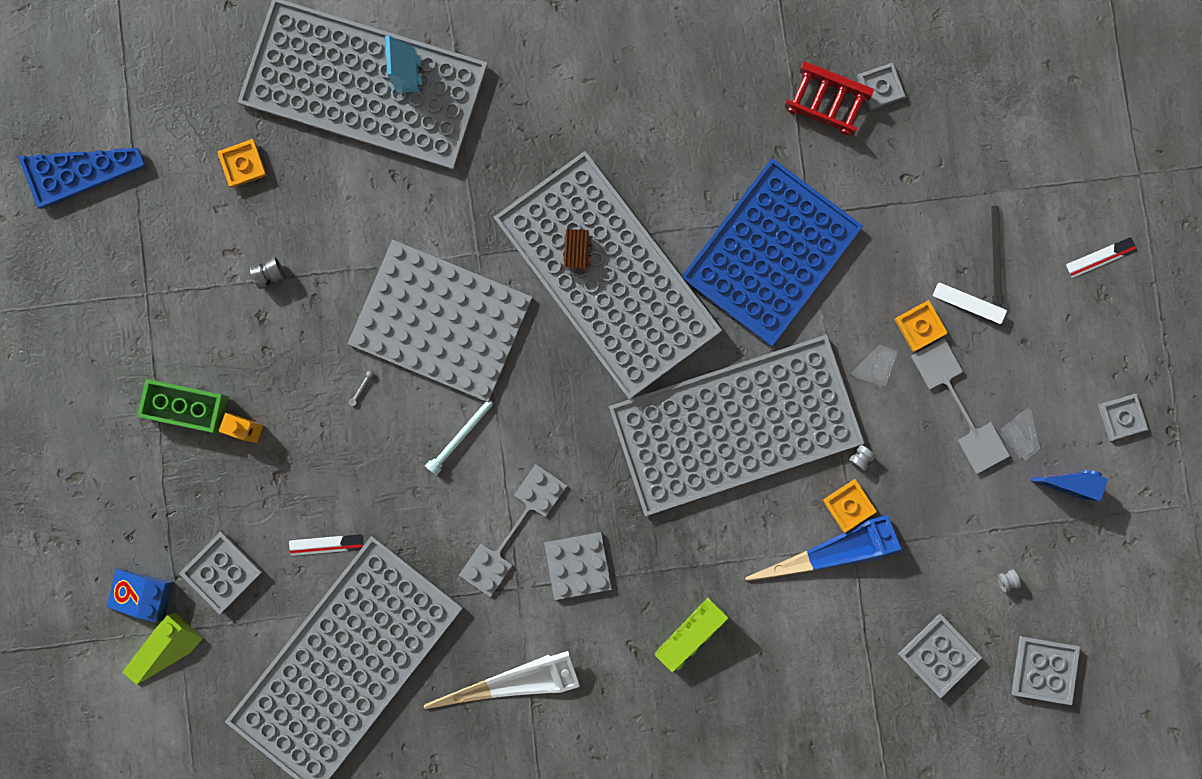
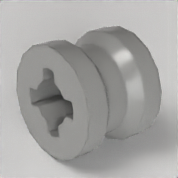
(1009, 580)

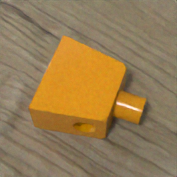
(240, 427)

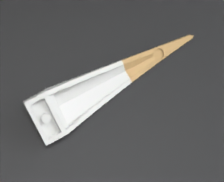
(542, 675)

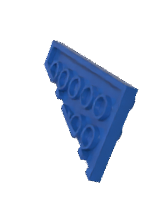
(72, 173)

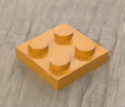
(242, 163)
(920, 326)
(849, 505)

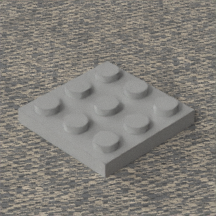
(577, 565)
(221, 572)
(939, 656)
(1045, 670)

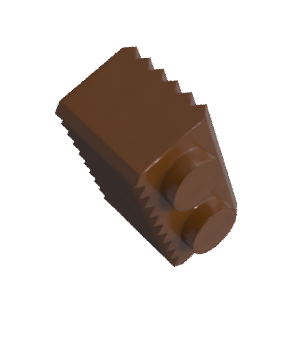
(577, 250)

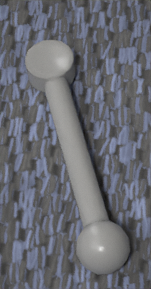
(353, 402)

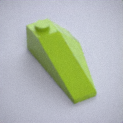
(165, 646)

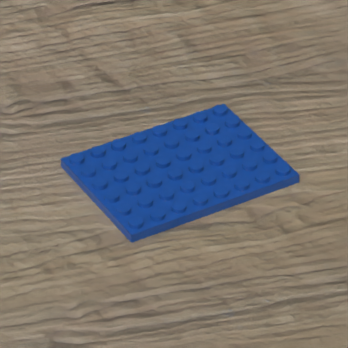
(771, 252)

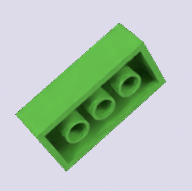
(182, 406)

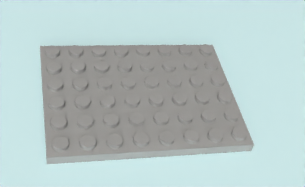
(440, 320)

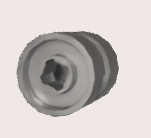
(266, 273)

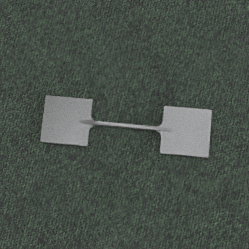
(982, 444)
(487, 567)

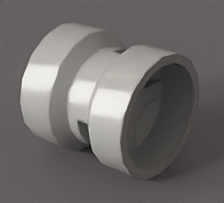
(861, 459)

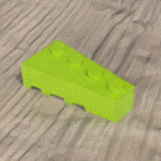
(691, 635)

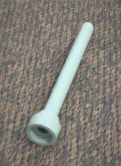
(435, 465)

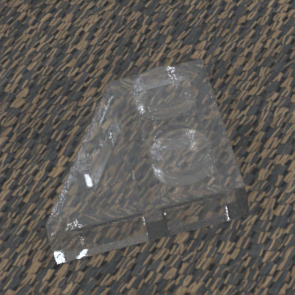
(876, 366)
(1022, 435)

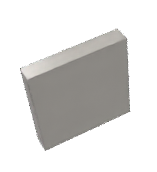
(886, 86)
(1123, 417)

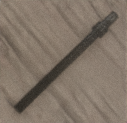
(998, 298)

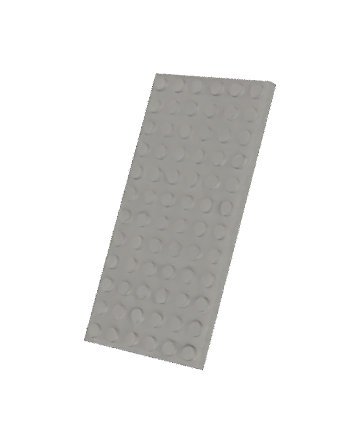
(337, 81)
(631, 299)
(735, 425)
(344, 664)

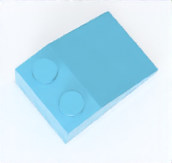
(403, 66)

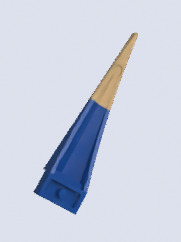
(861, 544)

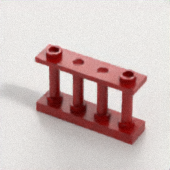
(826, 80)

